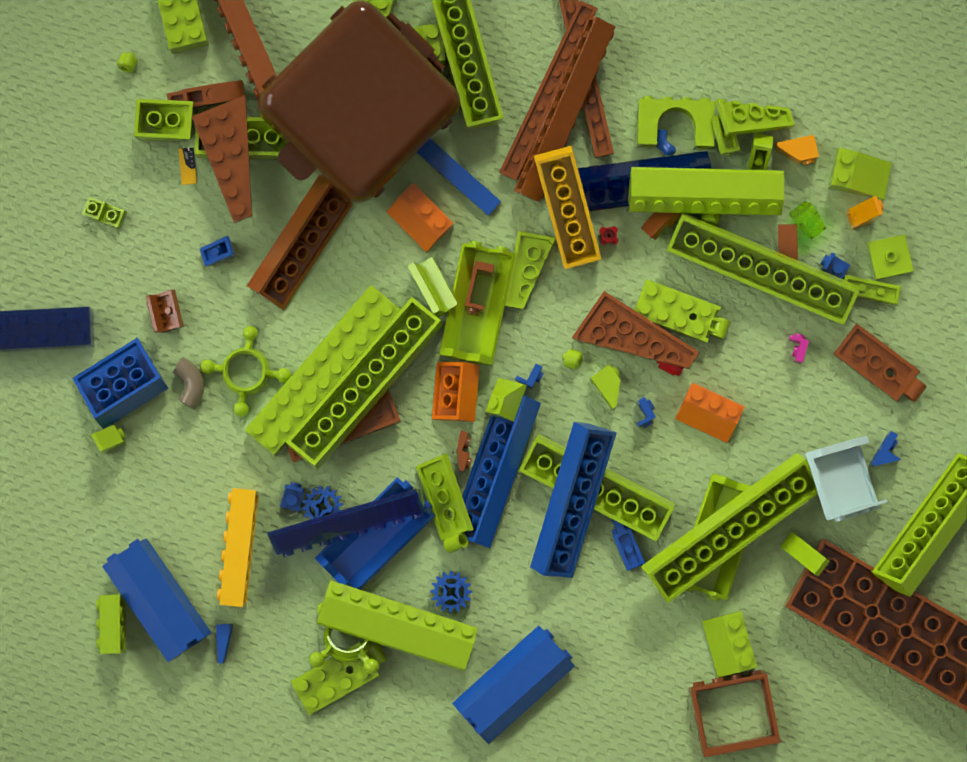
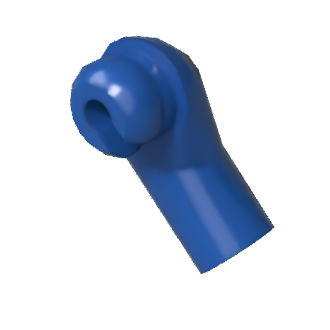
(663, 145)

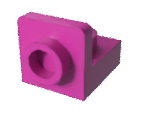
(800, 350)

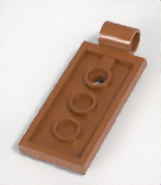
(872, 361)

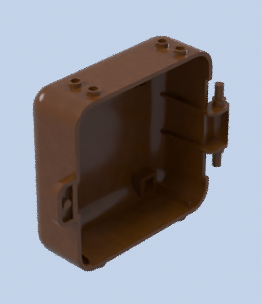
(358, 102)

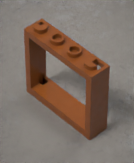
(739, 745)

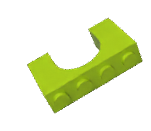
(699, 112)

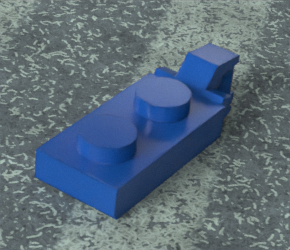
(627, 546)

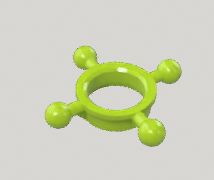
(282, 375)
(317, 659)

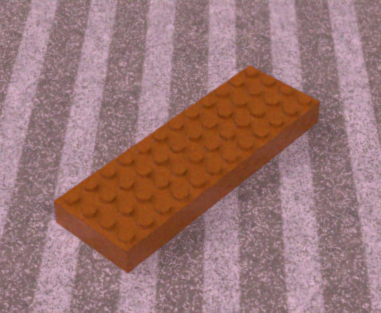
(894, 629)

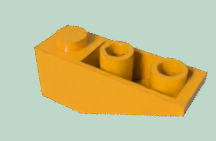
(865, 212)

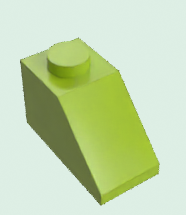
(760, 152)
(608, 384)
(109, 438)

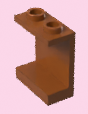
(482, 269)

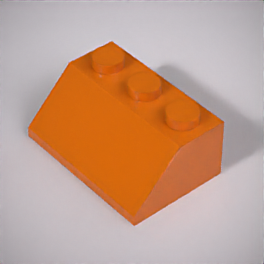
(420, 217)
(455, 391)
(709, 412)

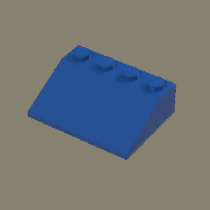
(120, 383)

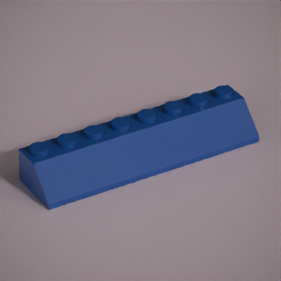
(496, 469)
(573, 500)

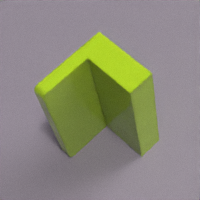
(727, 144)

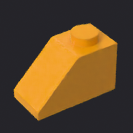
(799, 150)

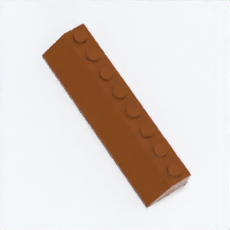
(299, 244)

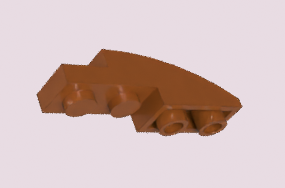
(210, 94)

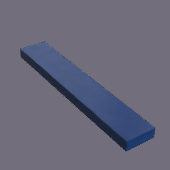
(459, 177)

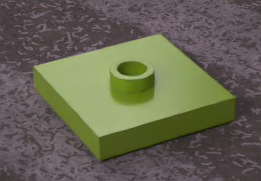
(890, 257)

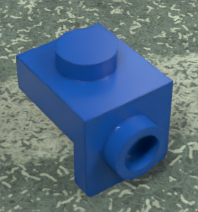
(535, 376)
(647, 408)

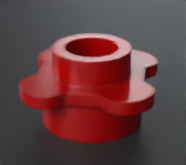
(608, 240)

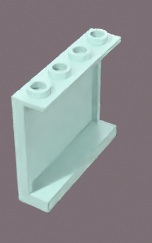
(843, 480)

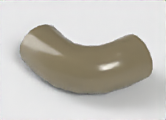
(193, 383)

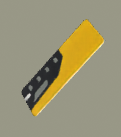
(187, 166)

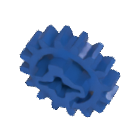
(325, 497)
(441, 582)

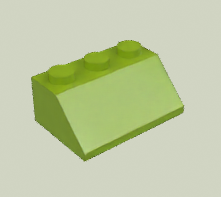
(111, 624)
(729, 644)

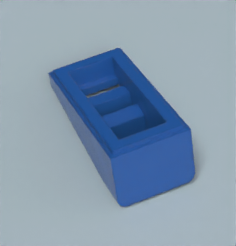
(223, 635)

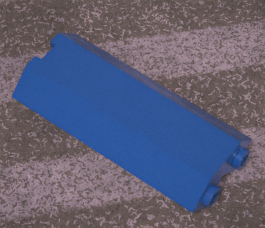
(363, 556)
(156, 599)
(514, 684)

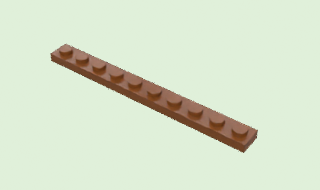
(592, 103)
(537, 112)

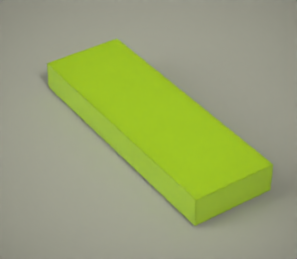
(875, 290)
(805, 554)

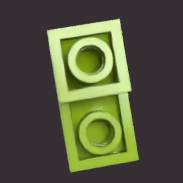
(104, 212)

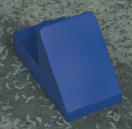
(217, 251)
(883, 455)

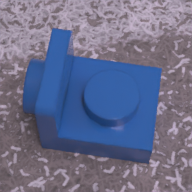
(834, 265)
(292, 496)

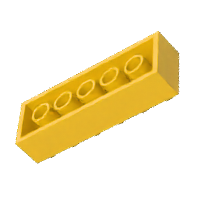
(567, 207)
(239, 547)

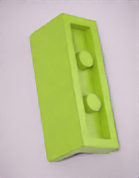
(433, 286)

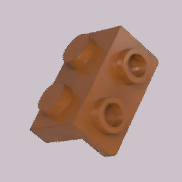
(164, 311)

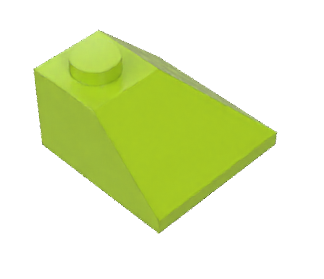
(505, 399)

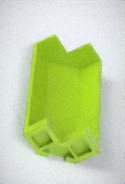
(473, 336)
(720, 580)

